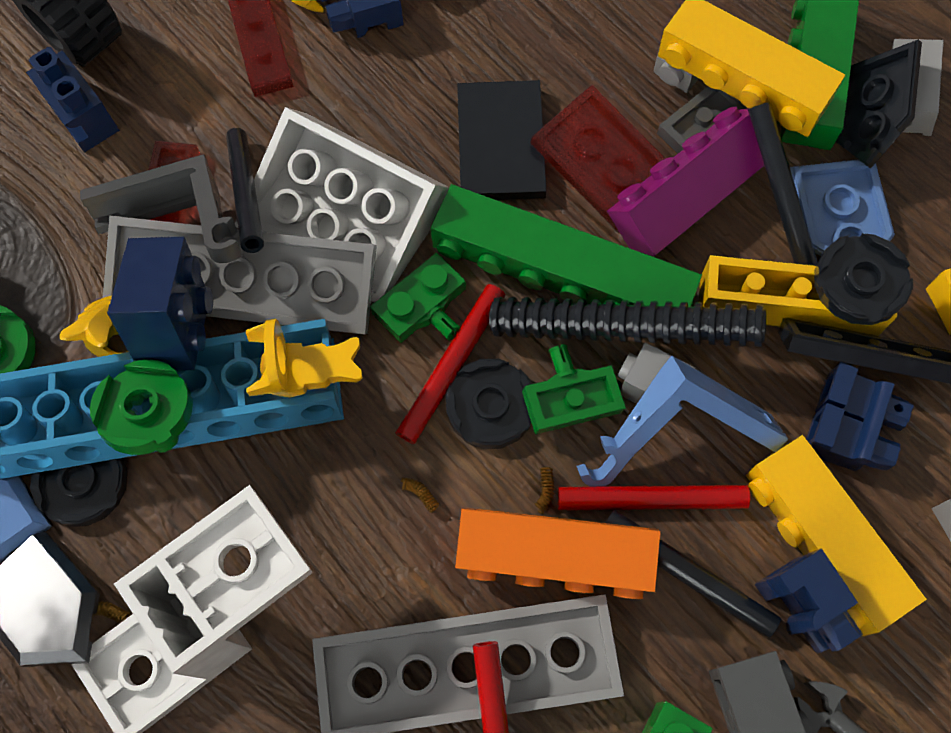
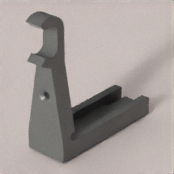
(164, 192)

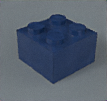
(161, 302)

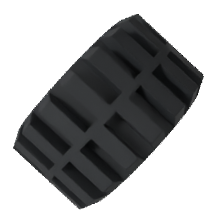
(73, 26)

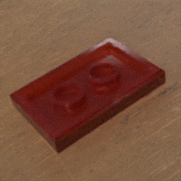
(596, 150)

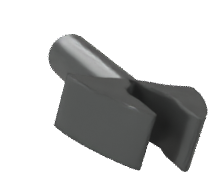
(834, 717)

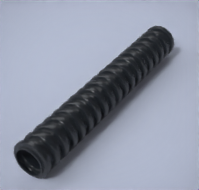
(628, 321)

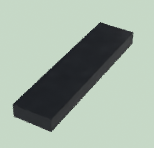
(866, 350)

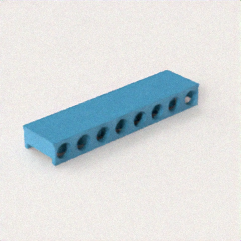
(50, 423)

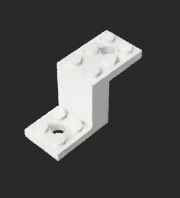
(190, 612)

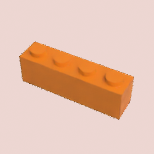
(558, 550)

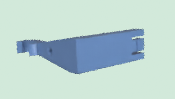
(661, 403)

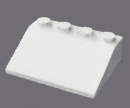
(344, 190)

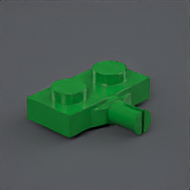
(421, 300)
(572, 395)

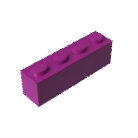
(688, 184)

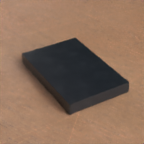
(496, 137)

